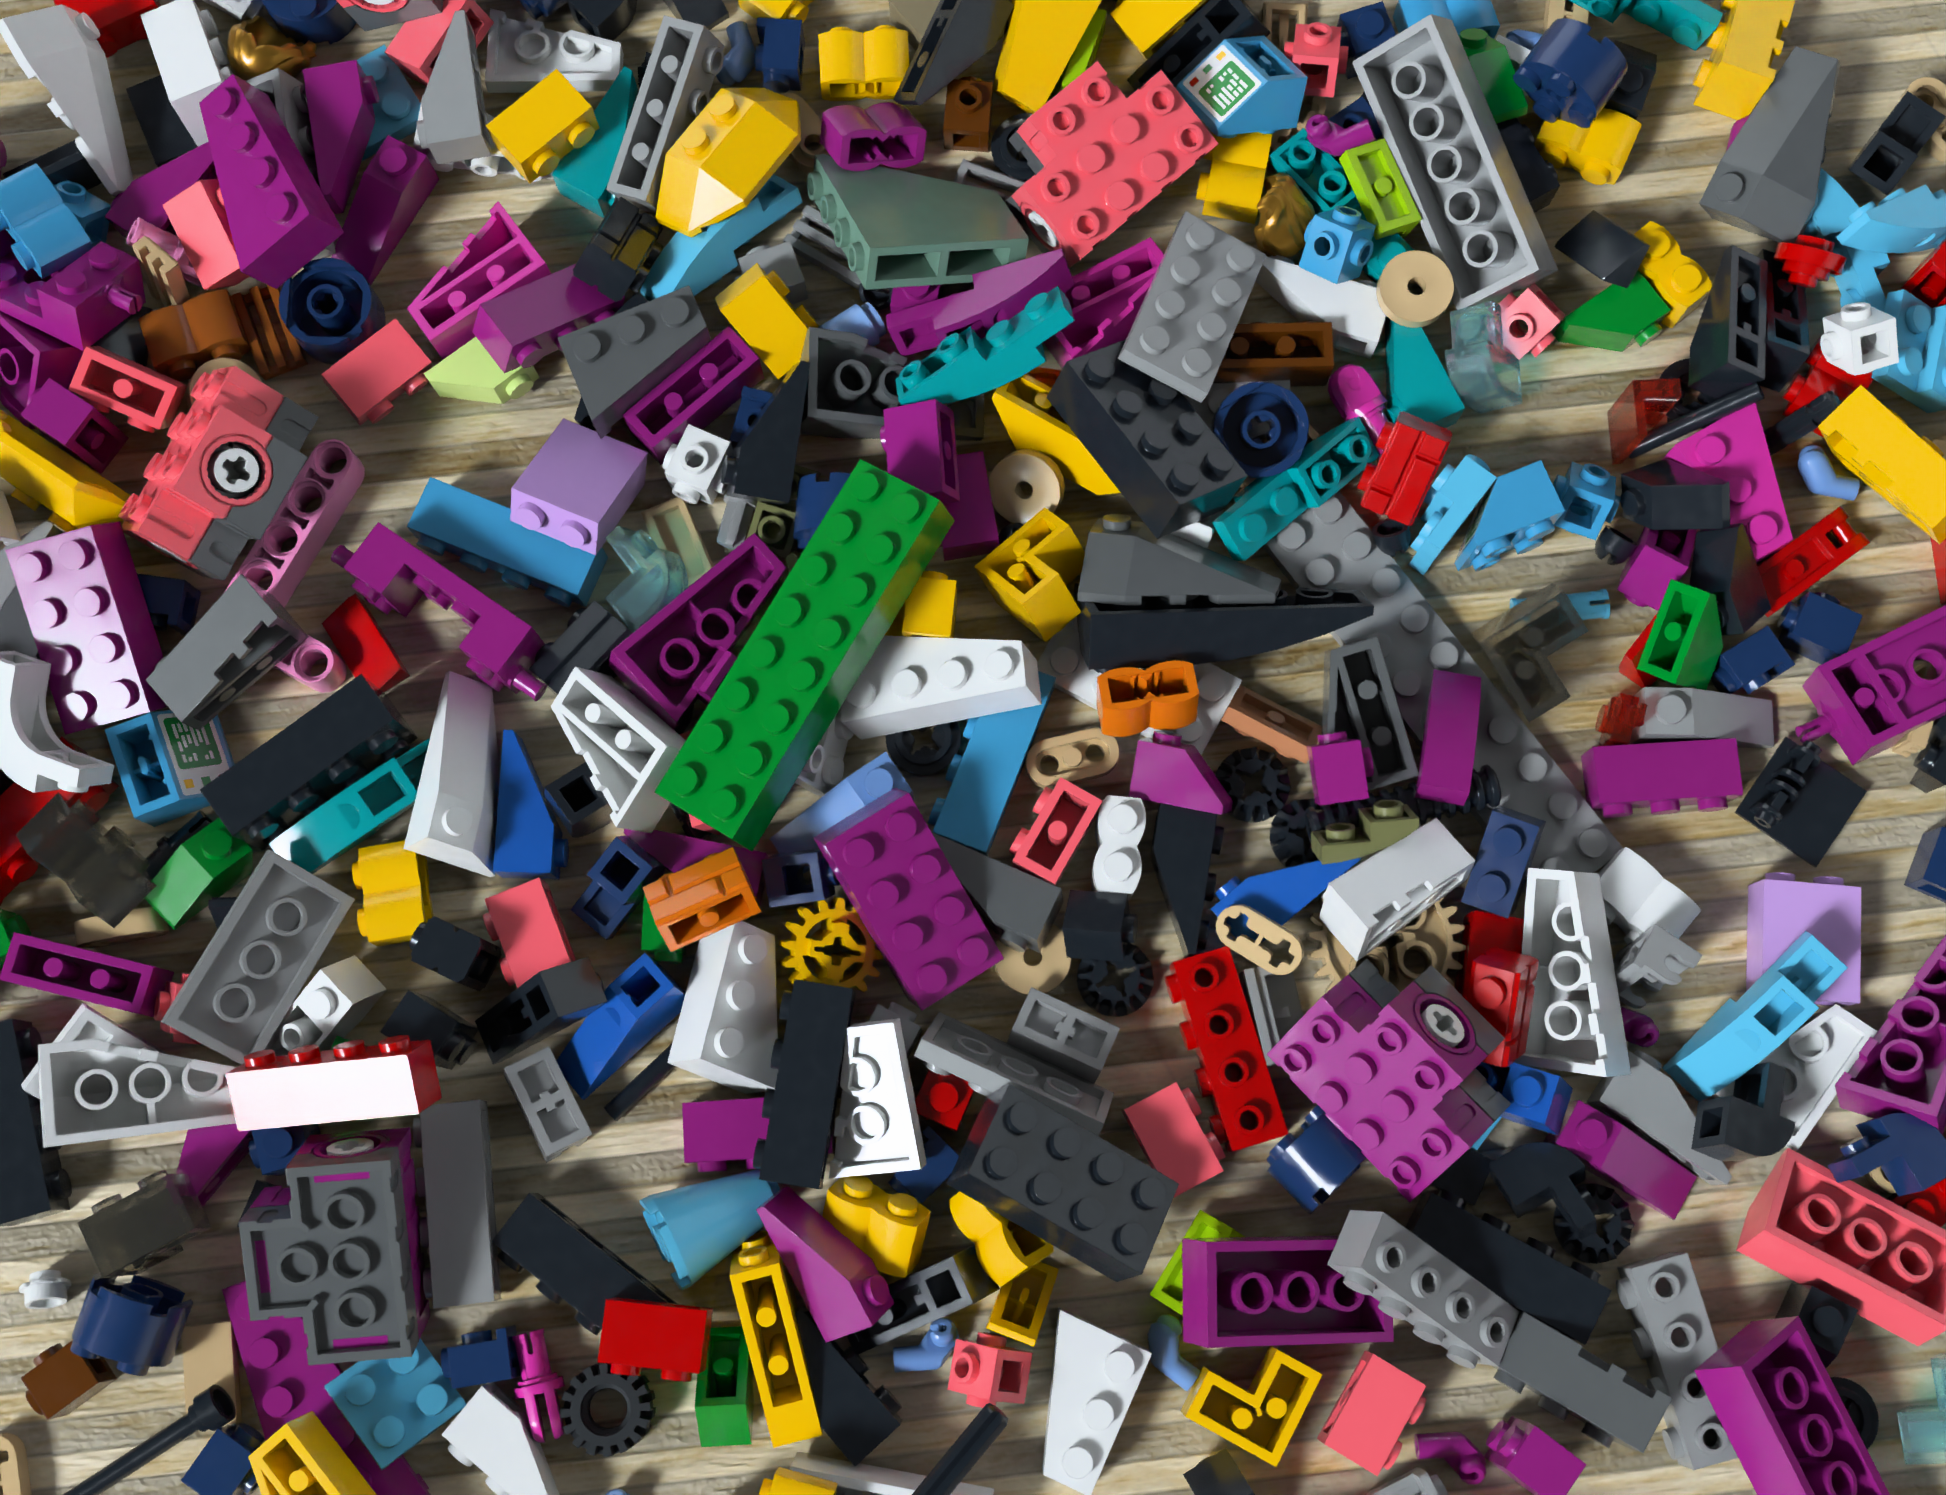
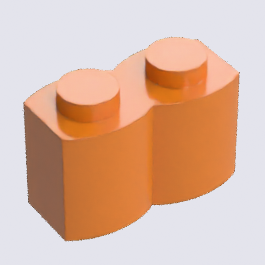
(1154, 698)

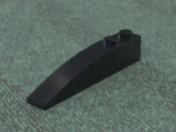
(1207, 631)

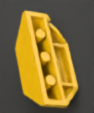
(726, 157)
(1038, 426)
(55, 479)

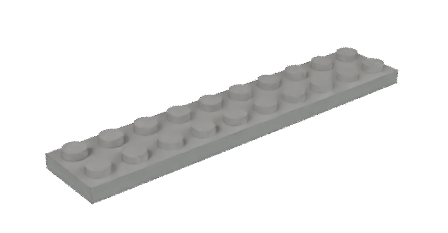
(1337, 551)

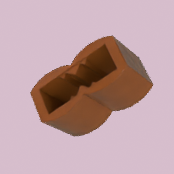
(193, 333)

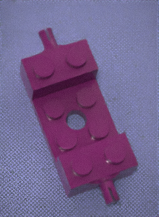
(76, 301)
(397, 575)
(1874, 693)

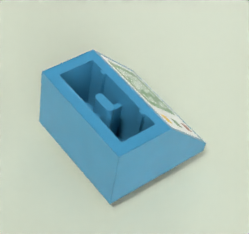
(1245, 88)
(1511, 516)
(167, 764)

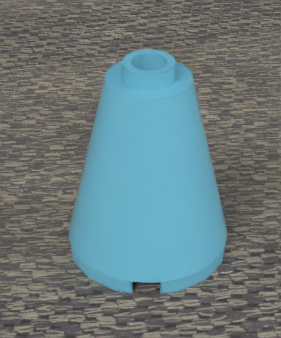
(705, 1221)

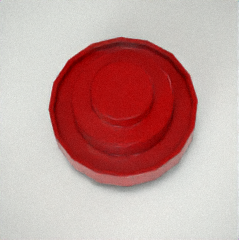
(1809, 260)

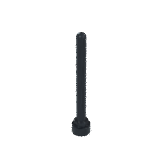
(208, 1412)

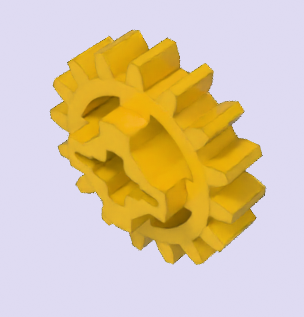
(833, 930)

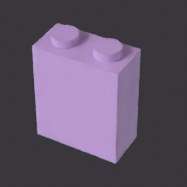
(578, 486)
(1786, 909)

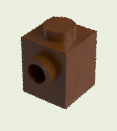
(968, 114)
(64, 1381)

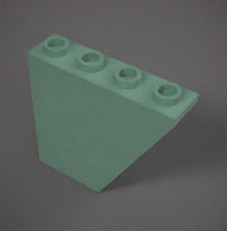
(913, 226)

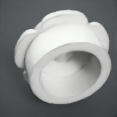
(45, 1289)

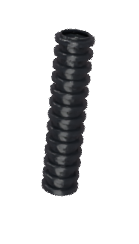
(1483, 790)

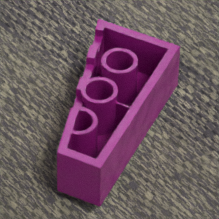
(265, 185)
(685, 640)

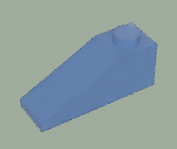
(840, 802)

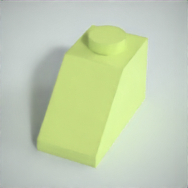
(475, 376)

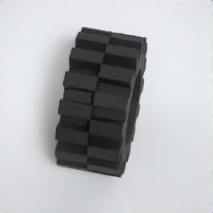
(590, 1434)

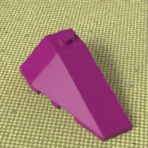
(28, 361)

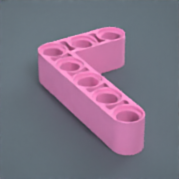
(312, 532)

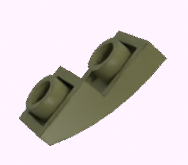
(776, 522)
(1378, 829)

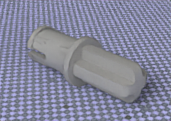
(735, 521)

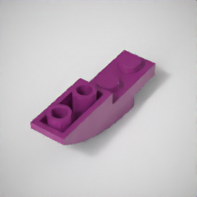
(995, 297)

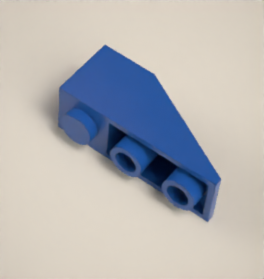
(635, 1011)
(1535, 1095)

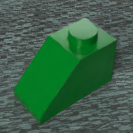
(1494, 74)
(1616, 317)
(1684, 637)
(200, 870)
(725, 1390)

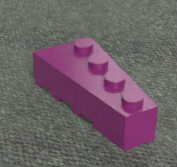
(1907, 1057)

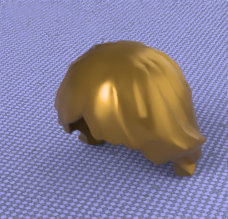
(259, 48)
(1282, 217)

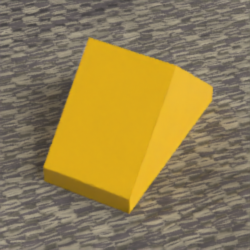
(1023, 1303)

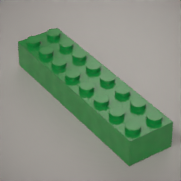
(806, 654)

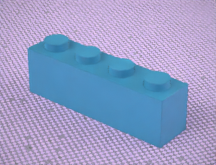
(486, 538)
(988, 773)

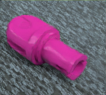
(1359, 396)
(538, 1379)

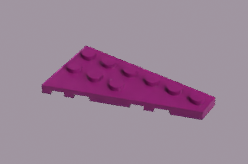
(289, 1388)

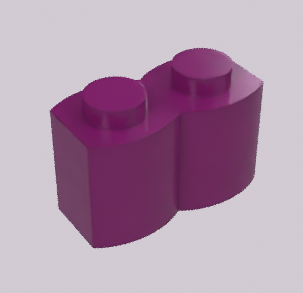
(872, 136)

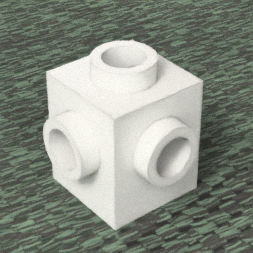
(1860, 339)
(697, 465)

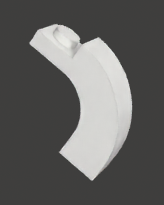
(28, 744)

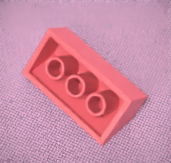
(1850, 1247)

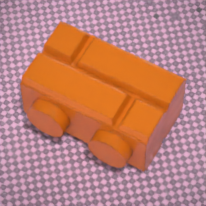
(701, 899)

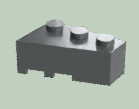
(633, 353)
(1363, 703)
(1580, 1385)

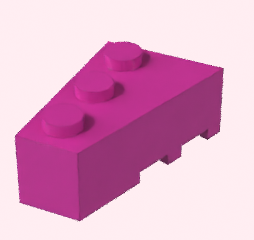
(489, 266)
(1106, 301)
(1739, 454)

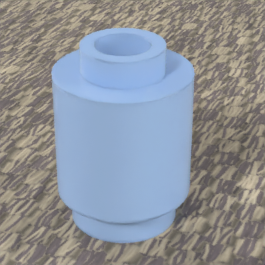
(859, 320)

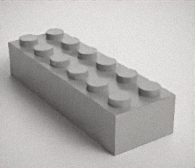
(1454, 162)

